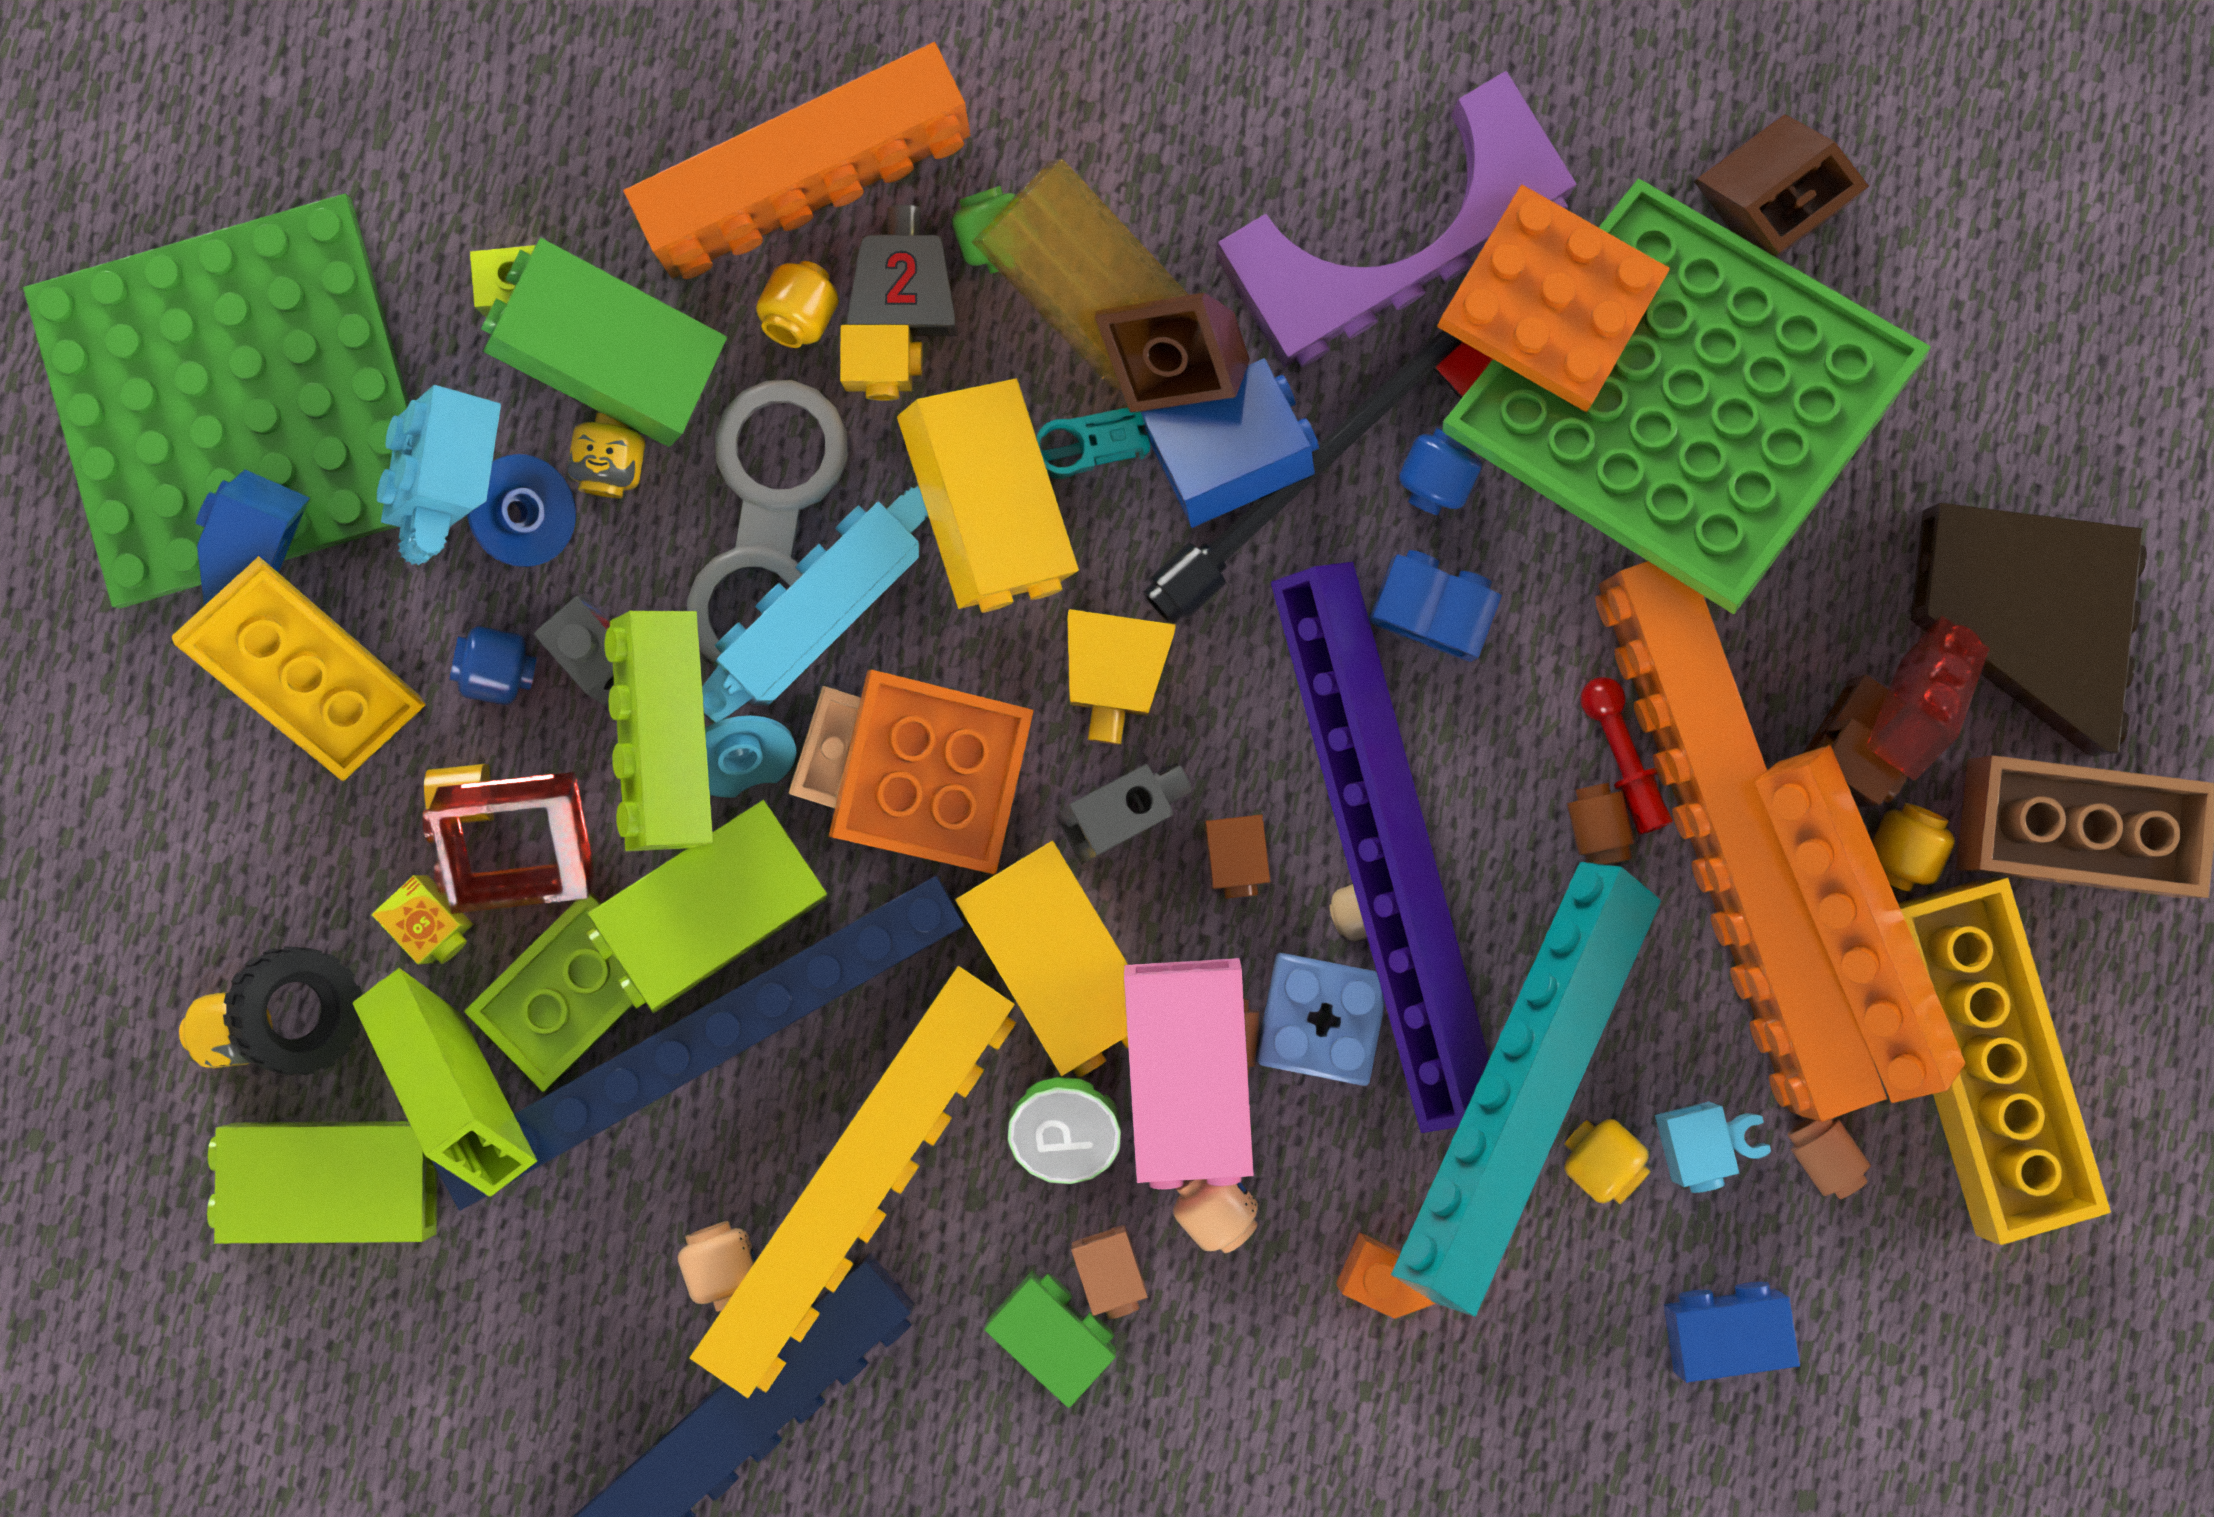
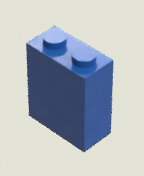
(1232, 447)

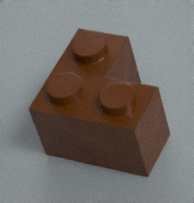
(1848, 731)

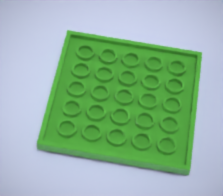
(215, 362)
(1716, 416)

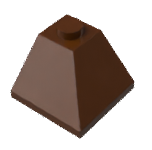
(1174, 351)

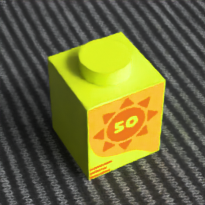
(423, 922)

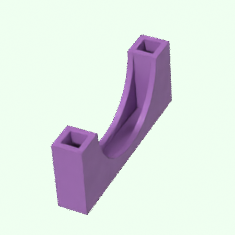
(1311, 301)

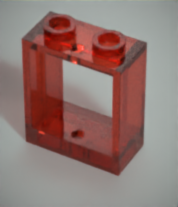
(511, 887)

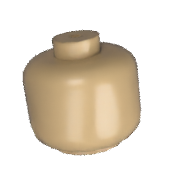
(1347, 914)

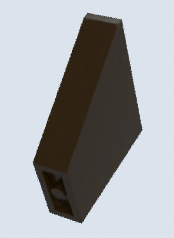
(2047, 603)

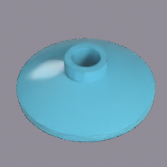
(747, 753)

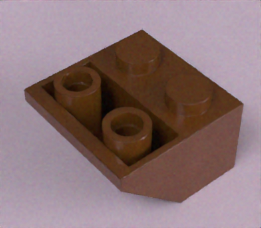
(1781, 185)

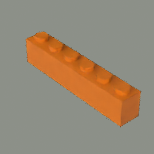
(1861, 924)

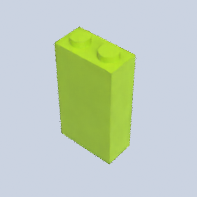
(705, 908)
(444, 1083)
(321, 1183)

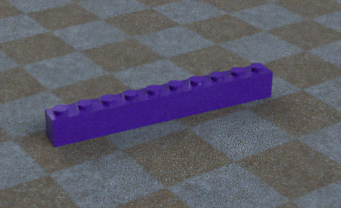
(1384, 840)

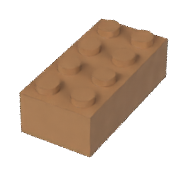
(2087, 827)

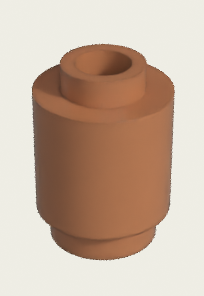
(1829, 1156)

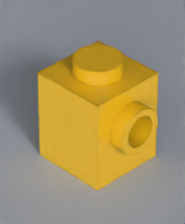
(879, 360)

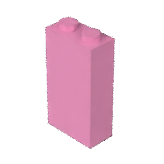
(1188, 1072)

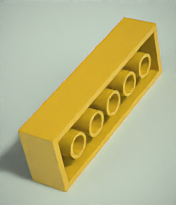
(2013, 1102)

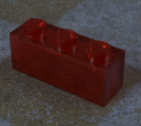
(1928, 698)

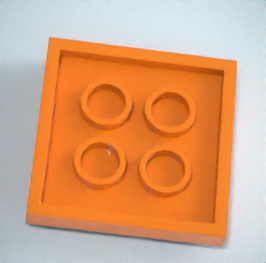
(1553, 298)
(931, 772)

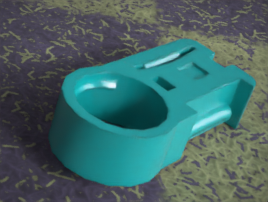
(1100, 438)

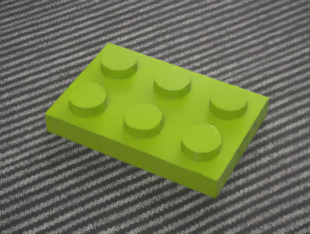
(554, 999)

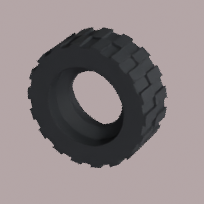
(248, 1010)

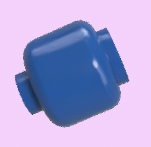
(1439, 472)
(492, 665)

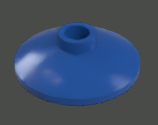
(544, 506)

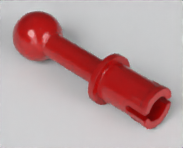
(1604, 701)

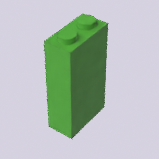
(602, 342)

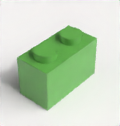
(1052, 1337)

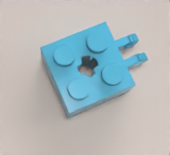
(437, 467)

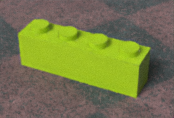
(659, 730)

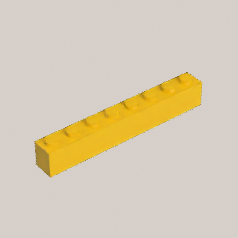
(852, 1183)

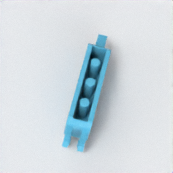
(816, 608)

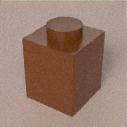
(1237, 855)

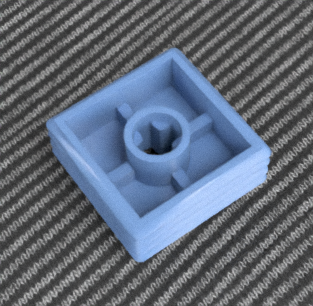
(1291, 1041)

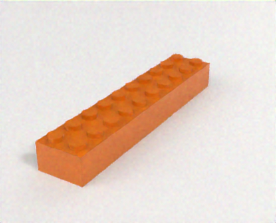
(1761, 912)

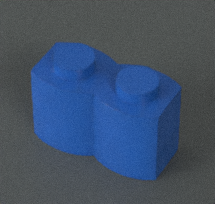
(1435, 606)

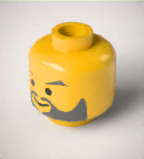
(605, 457)
(205, 1035)

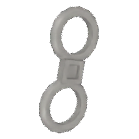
(767, 514)

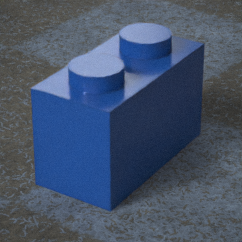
(1731, 1332)

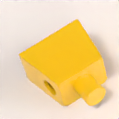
(1114, 668)

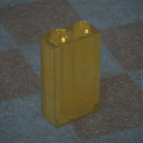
(1072, 259)

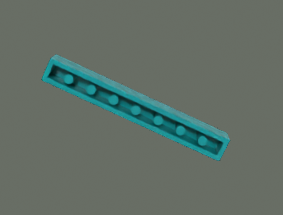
(1526, 1088)

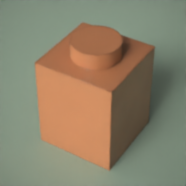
(1110, 1272)

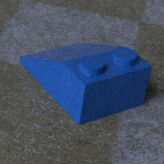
(245, 522)

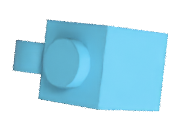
(1702, 1144)

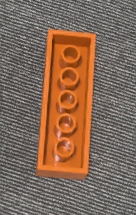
(801, 163)

